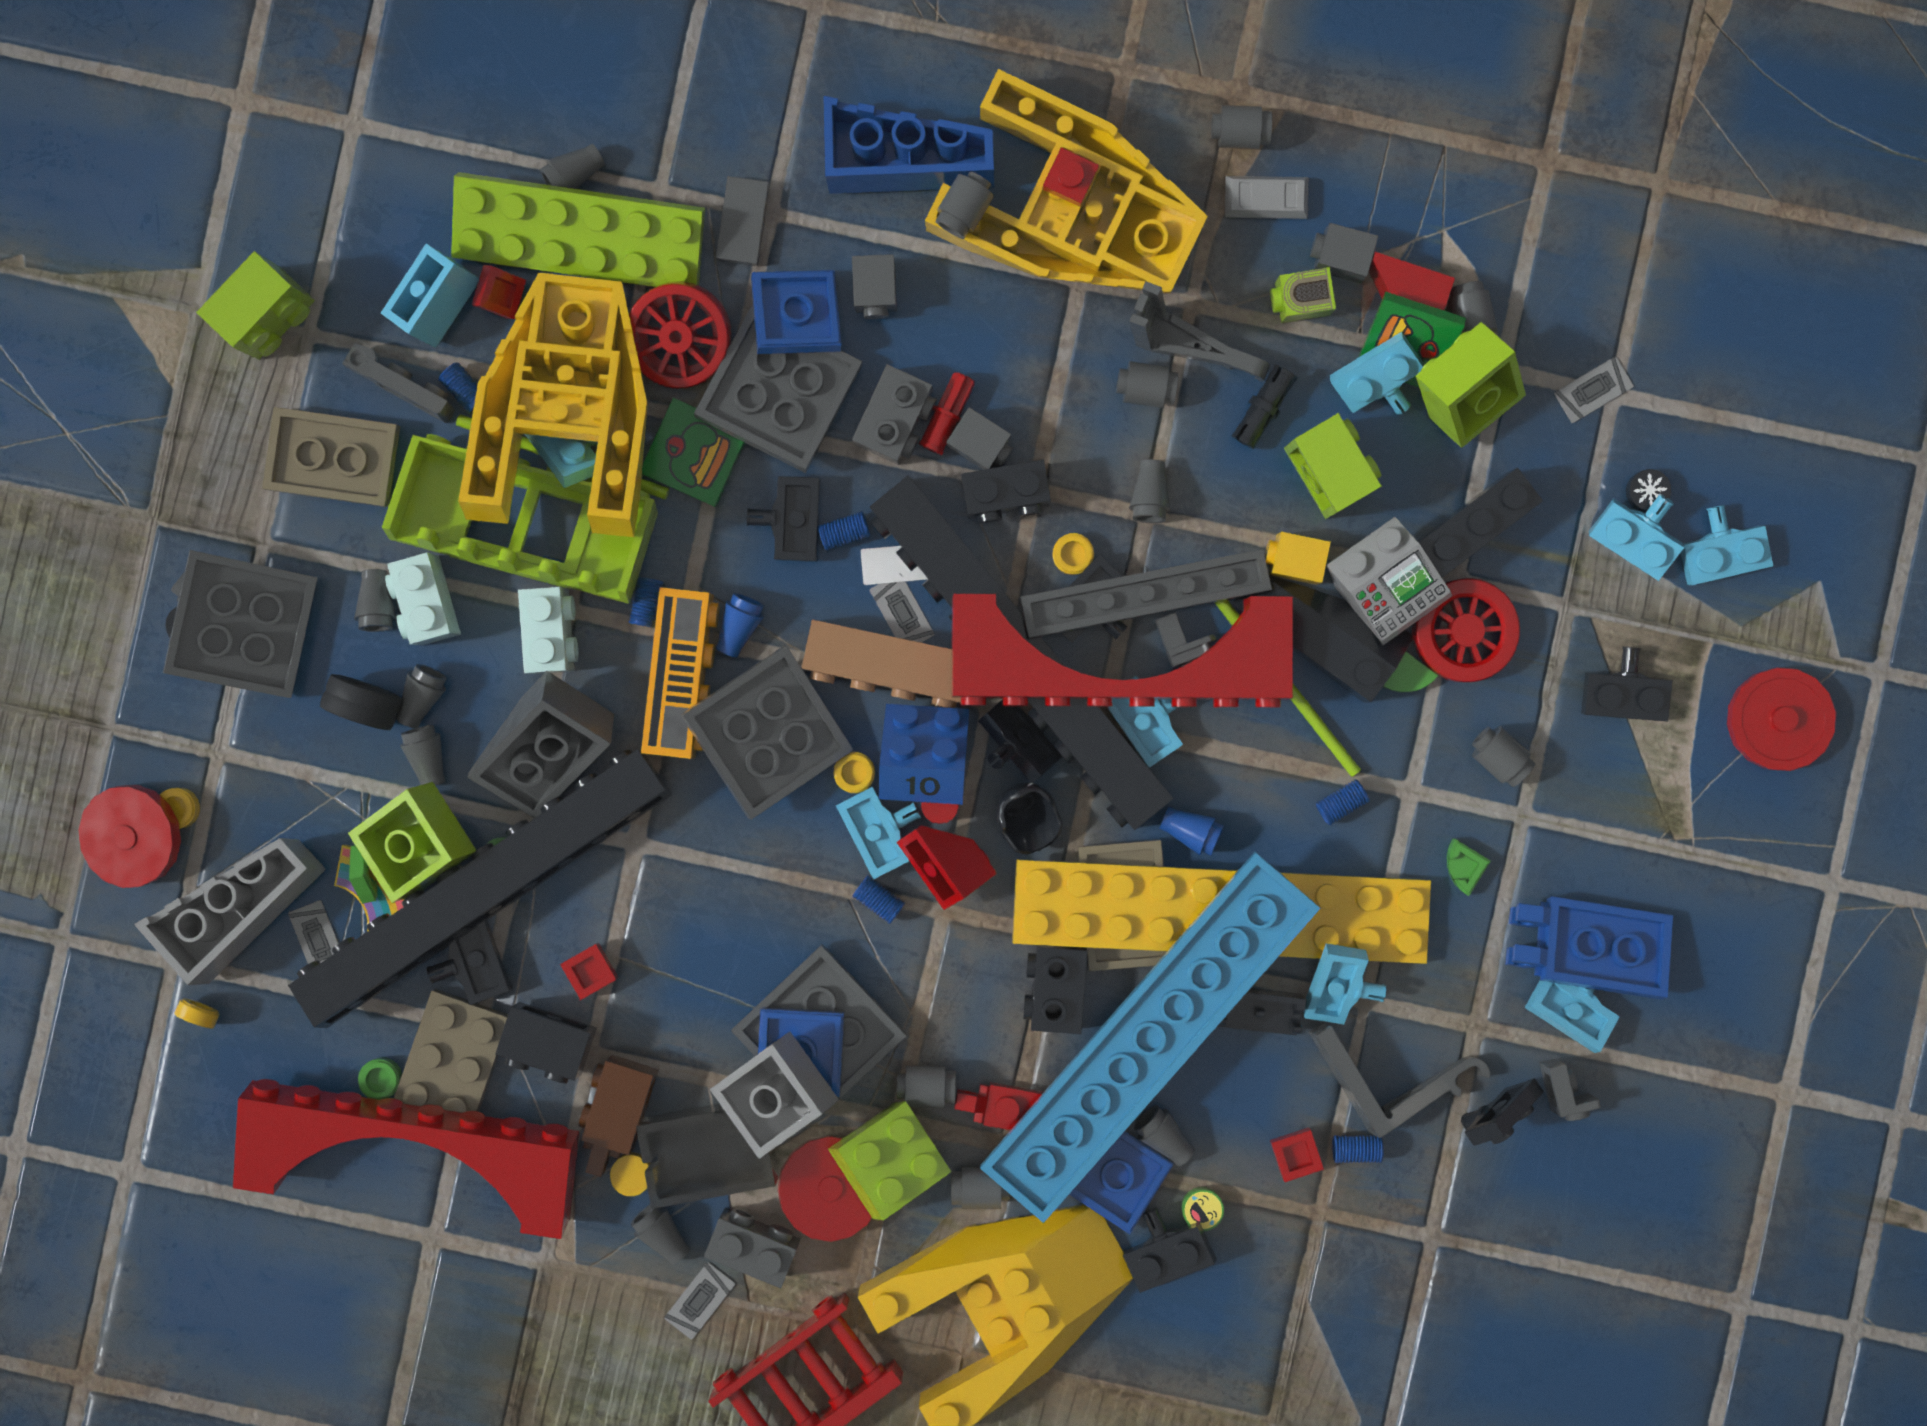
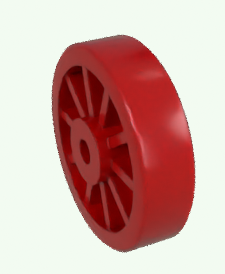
(679, 334)
(1468, 631)

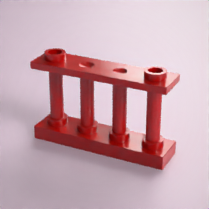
(844, 1403)

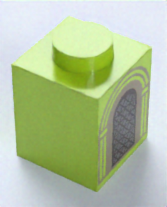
(1303, 295)

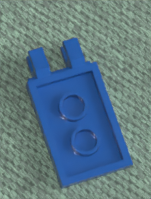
(1596, 946)

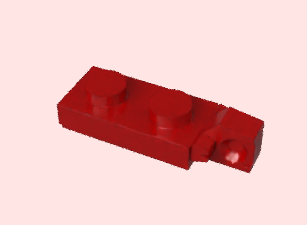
(997, 1104)

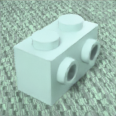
(422, 599)
(547, 630)

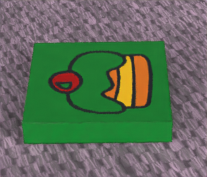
(1424, 326)
(691, 455)

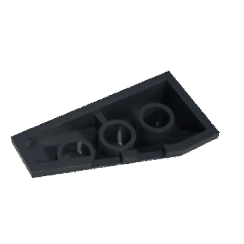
(1338, 640)

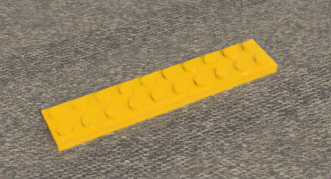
(1155, 905)

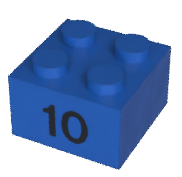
(923, 754)

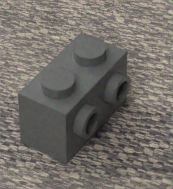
(894, 415)
(752, 1246)

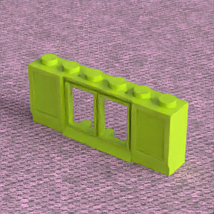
(428, 516)

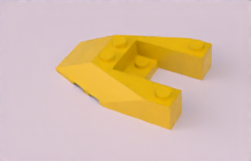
(1131, 219)
(562, 375)
(1025, 1291)

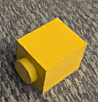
(1297, 557)

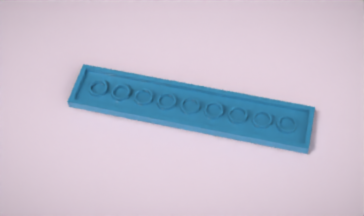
(1149, 1037)

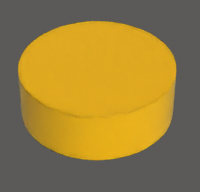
(1073, 553)
(854, 772)
(184, 805)
(197, 1013)
(629, 1174)

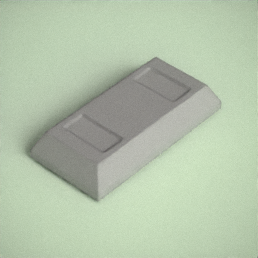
(1266, 197)

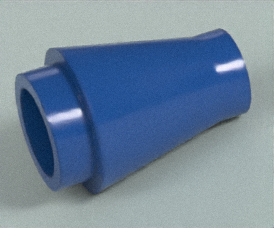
(738, 623)
(1194, 830)

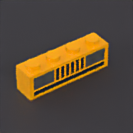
(678, 670)

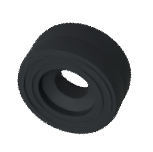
(360, 702)

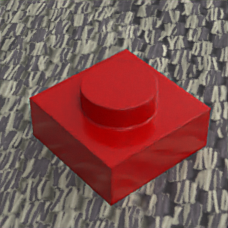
(1070, 177)
(498, 292)
(589, 971)
(1296, 1154)

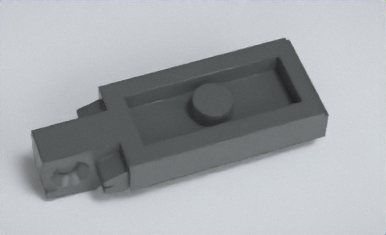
(397, 382)

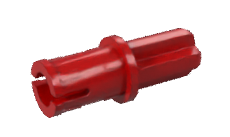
(947, 413)

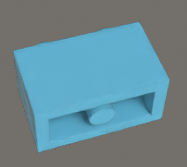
(430, 296)

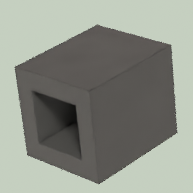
(1344, 251)
(874, 285)
(980, 441)

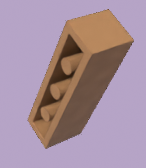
(879, 660)

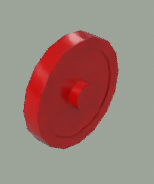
(1781, 719)
(129, 836)
(818, 1194)

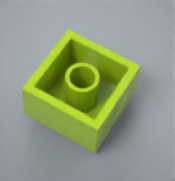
(256, 307)
(1471, 384)
(1333, 465)
(411, 841)
(889, 1160)

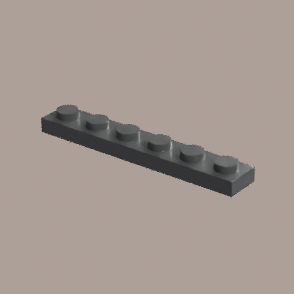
(1144, 594)

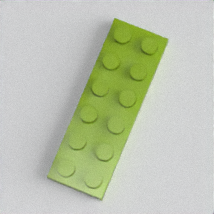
(575, 231)

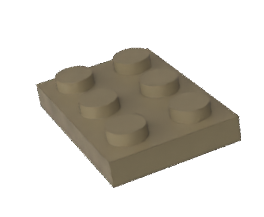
(331, 457)
(1125, 853)
(452, 1054)

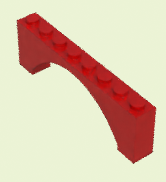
(1245, 664)
(521, 1160)

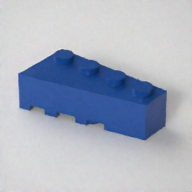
(899, 151)

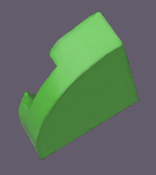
(1410, 675)
(1465, 866)
(360, 879)

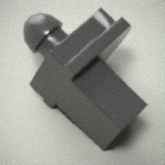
(1175, 644)

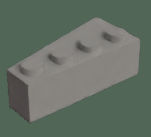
(224, 915)

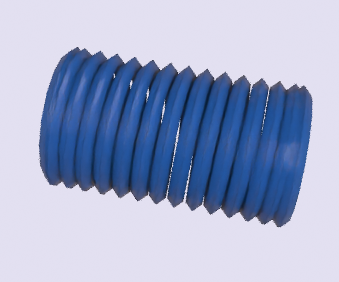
(455, 375)
(844, 529)
(645, 602)
(1340, 799)
(878, 899)
(1357, 1148)

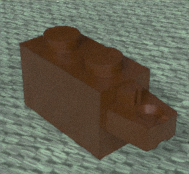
(616, 1110)

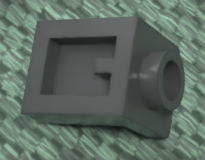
(1560, 1086)

